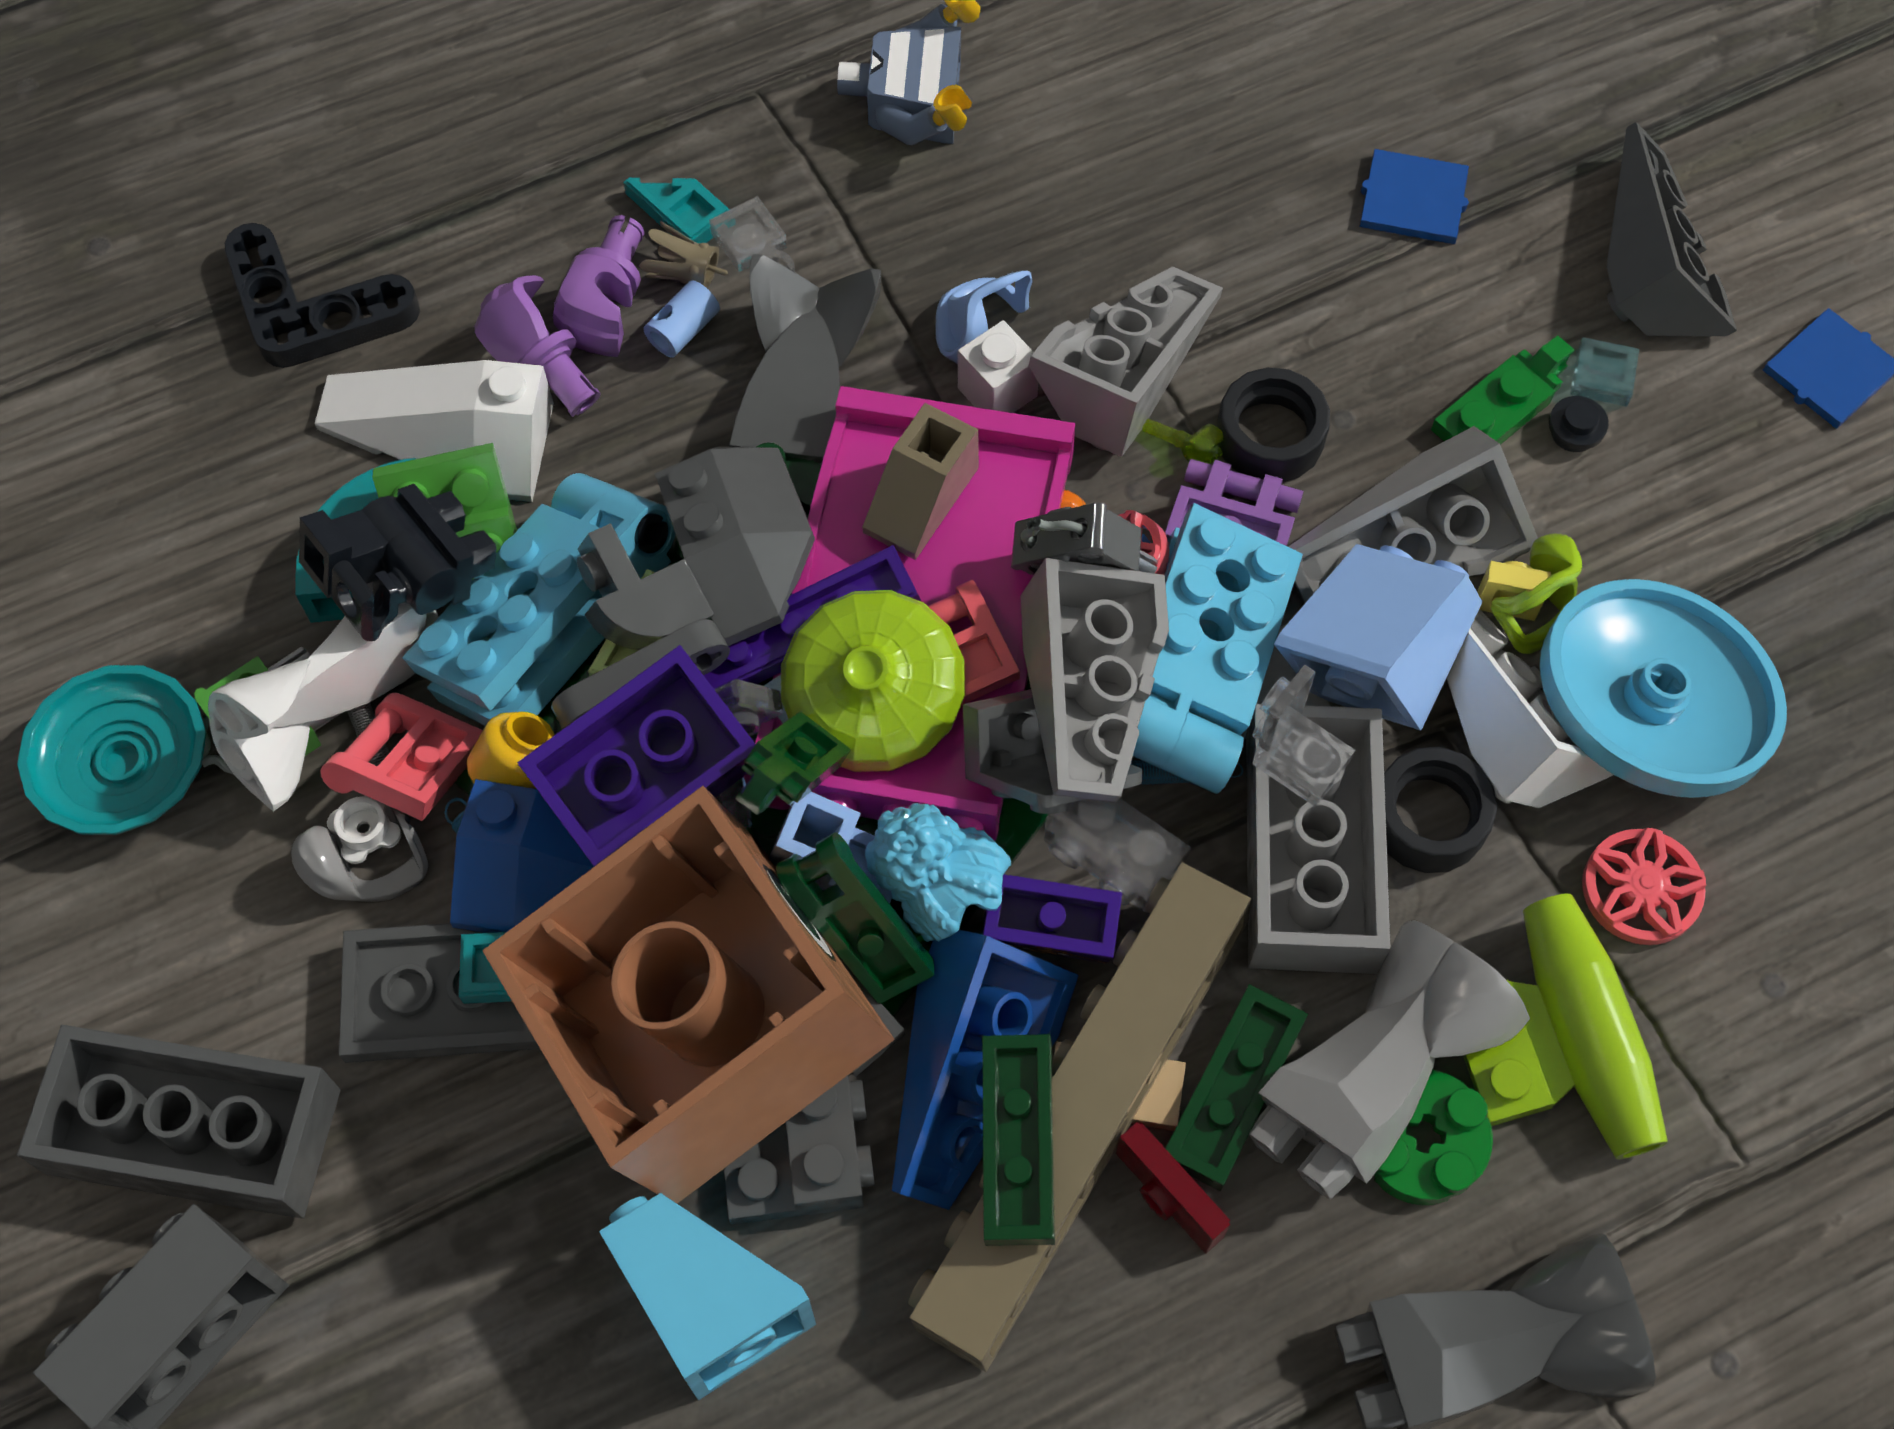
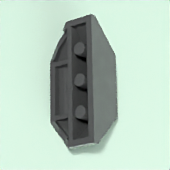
(739, 533)

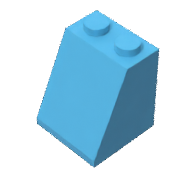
(703, 1291)

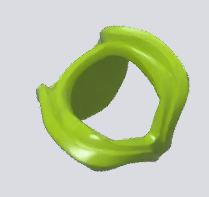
(1552, 554)

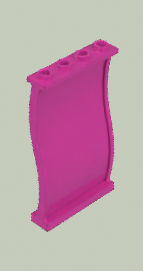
(1018, 478)

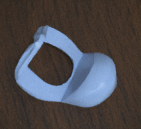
(962, 314)

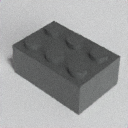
(160, 1325)

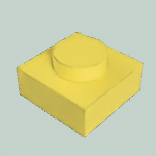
(1509, 580)

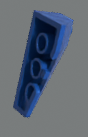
(509, 858)
(974, 993)

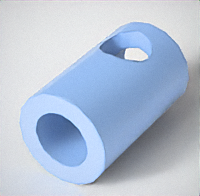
(681, 318)

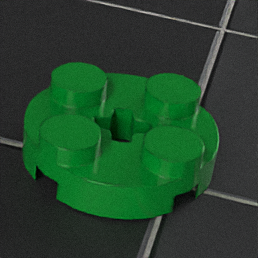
(1447, 1167)

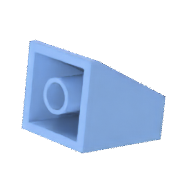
(1383, 632)

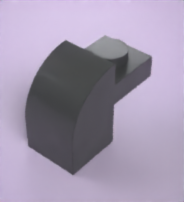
(631, 608)

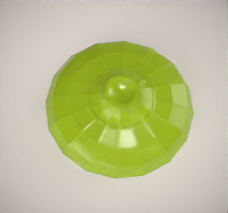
(876, 677)

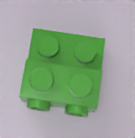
(470, 475)

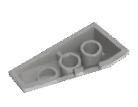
(1123, 357)
(1440, 506)
(1090, 668)

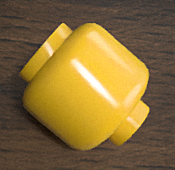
(504, 743)

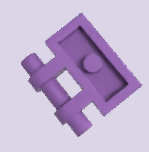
(1220, 480)

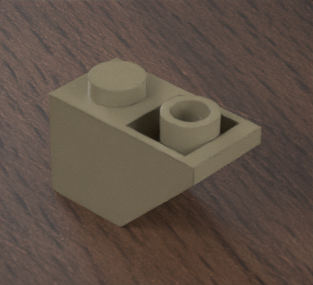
(922, 480)

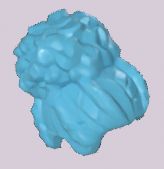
(935, 868)

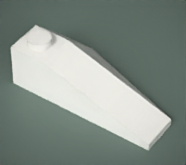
(446, 410)
(1512, 723)

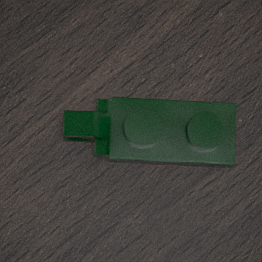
(790, 763)

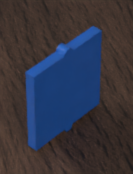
(1414, 196)
(1832, 368)

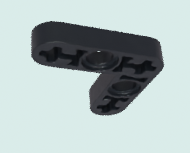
(290, 316)

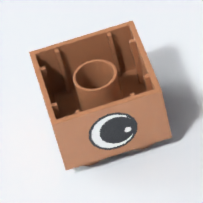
(685, 999)

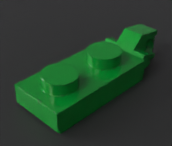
(1508, 394)

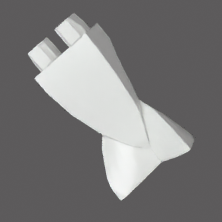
(266, 718)

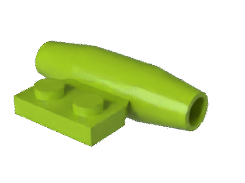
(1575, 1038)

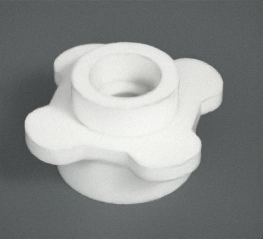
(346, 823)

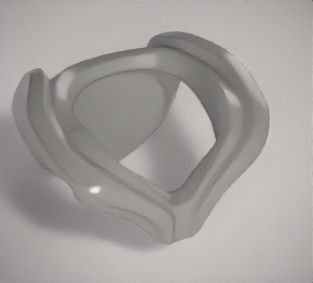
(321, 866)

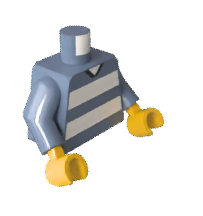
(915, 77)

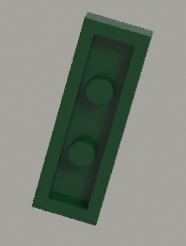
(1228, 1092)
(1018, 1140)

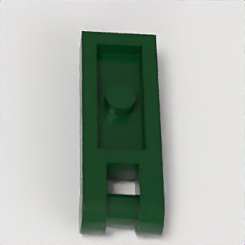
(856, 919)

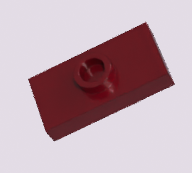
(1170, 1188)

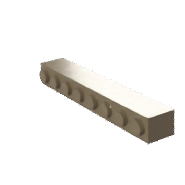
(1095, 1097)

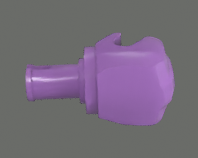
(591, 284)
(516, 333)

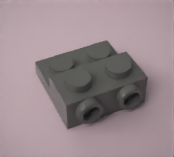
(804, 1163)

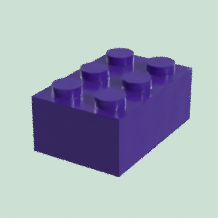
(639, 755)

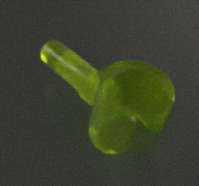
(1199, 446)

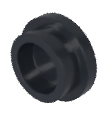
(1578, 423)

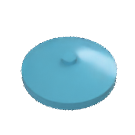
(1663, 688)

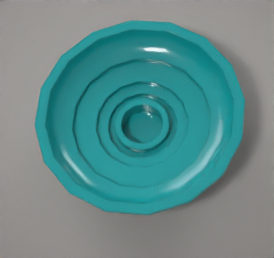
(112, 750)

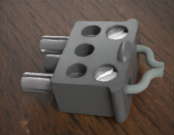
(1080, 535)

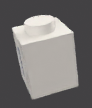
(996, 370)

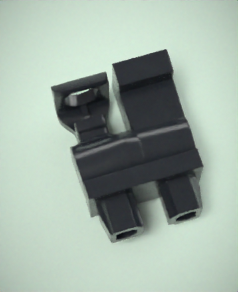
(400, 546)

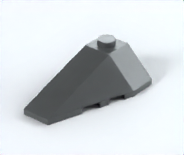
(1656, 251)

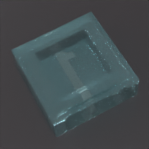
(1605, 371)

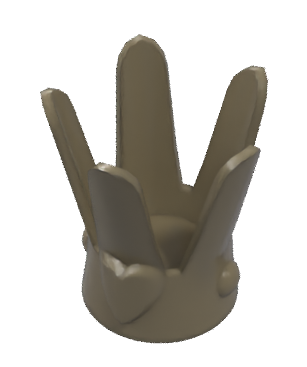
(687, 258)

